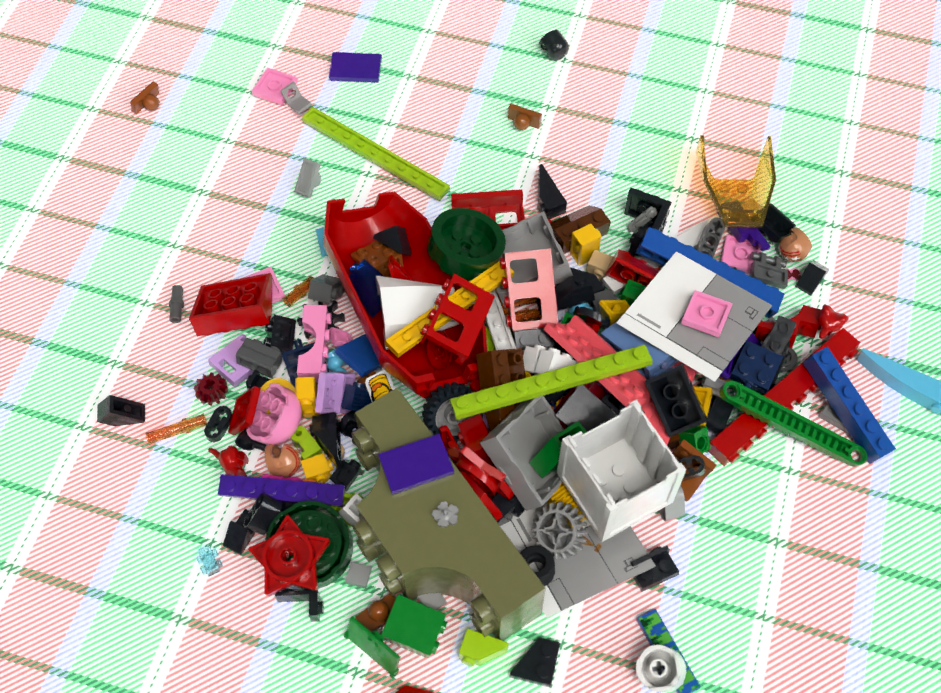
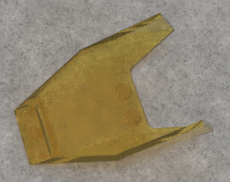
(741, 200)

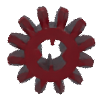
(211, 389)

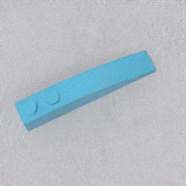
(904, 380)

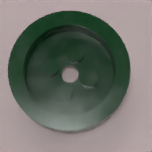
(468, 228)
(321, 521)

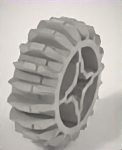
(558, 549)

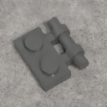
(769, 274)

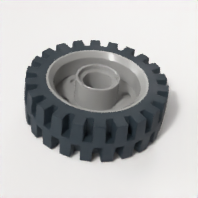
(439, 408)

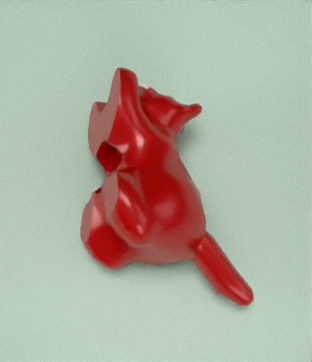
(830, 321)
(231, 460)

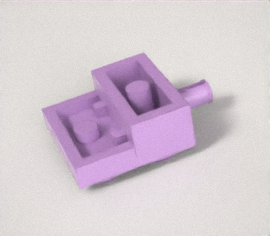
(331, 391)

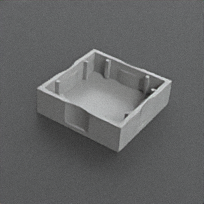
(528, 235)
(517, 442)

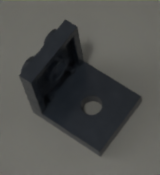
(637, 199)

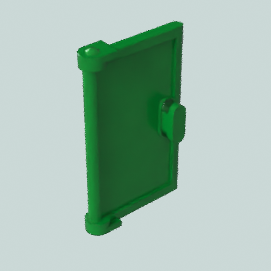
(373, 646)

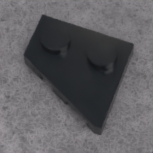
(636, 238)
(538, 663)

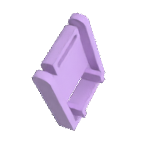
(228, 355)

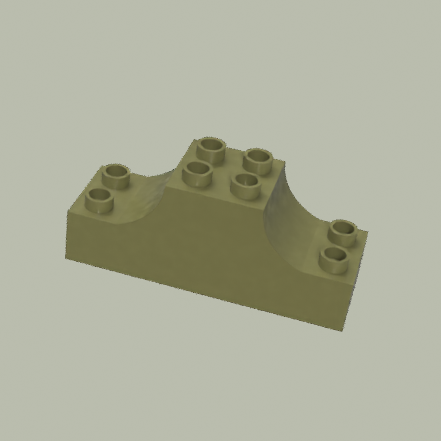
(421, 558)

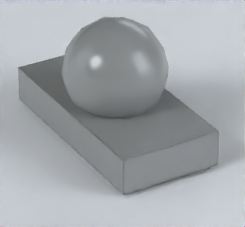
(308, 178)

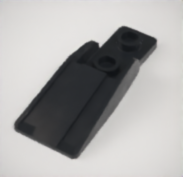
(778, 340)

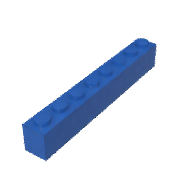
(661, 248)

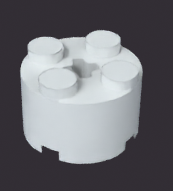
(652, 659)

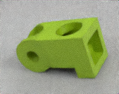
(306, 443)

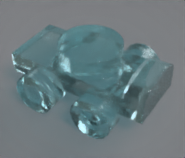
(207, 557)

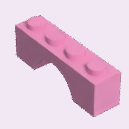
(315, 322)

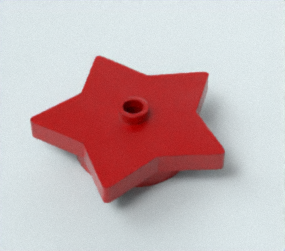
(483, 474)
(274, 555)

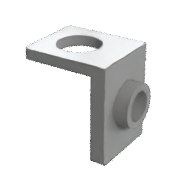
(297, 102)

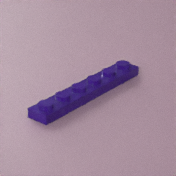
(281, 490)

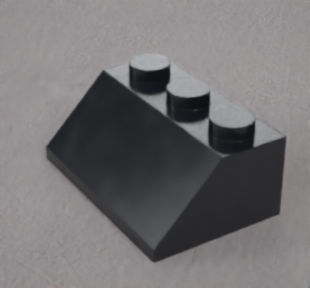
(676, 400)

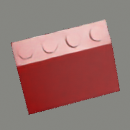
(232, 305)

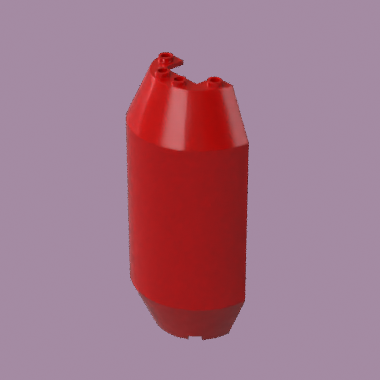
(354, 229)

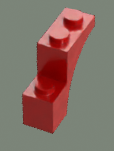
(806, 325)

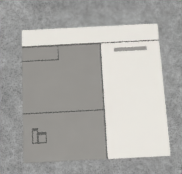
(662, 305)
(587, 571)

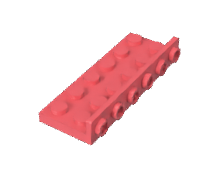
(585, 345)

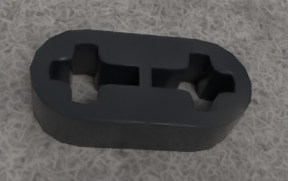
(216, 422)

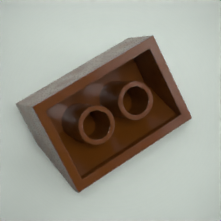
(566, 225)

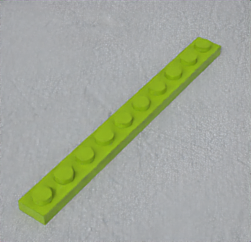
(376, 153)
(550, 382)

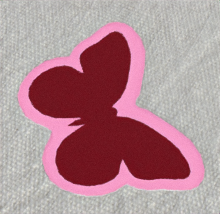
(794, 274)

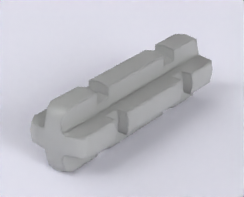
(642, 219)

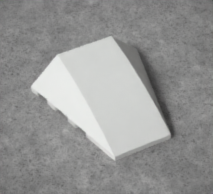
(405, 301)

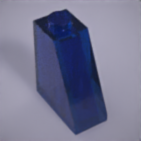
(364, 282)

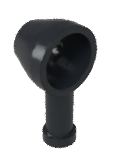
(246, 443)

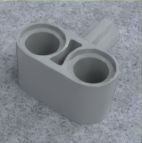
(676, 508)

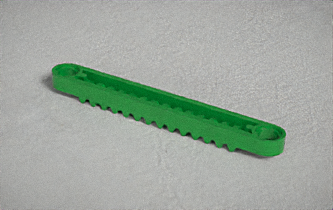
(793, 424)

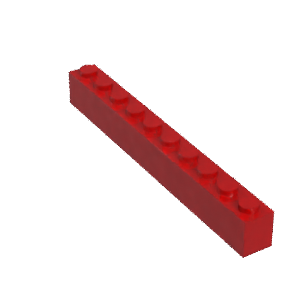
(787, 392)

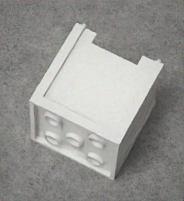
(619, 472)

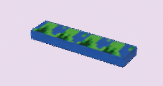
(658, 634)

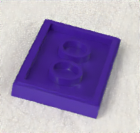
(355, 67)
(416, 464)

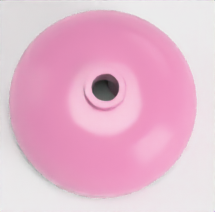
(282, 421)

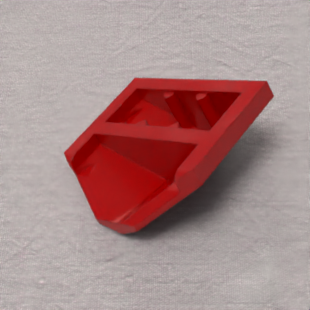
(397, 270)

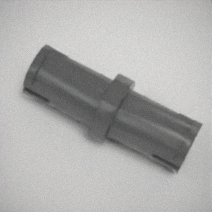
(176, 304)

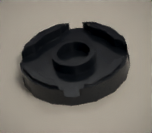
(591, 316)

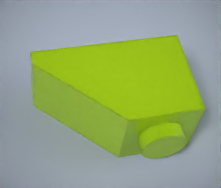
(480, 649)

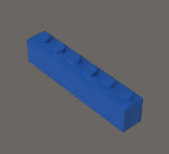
(848, 404)

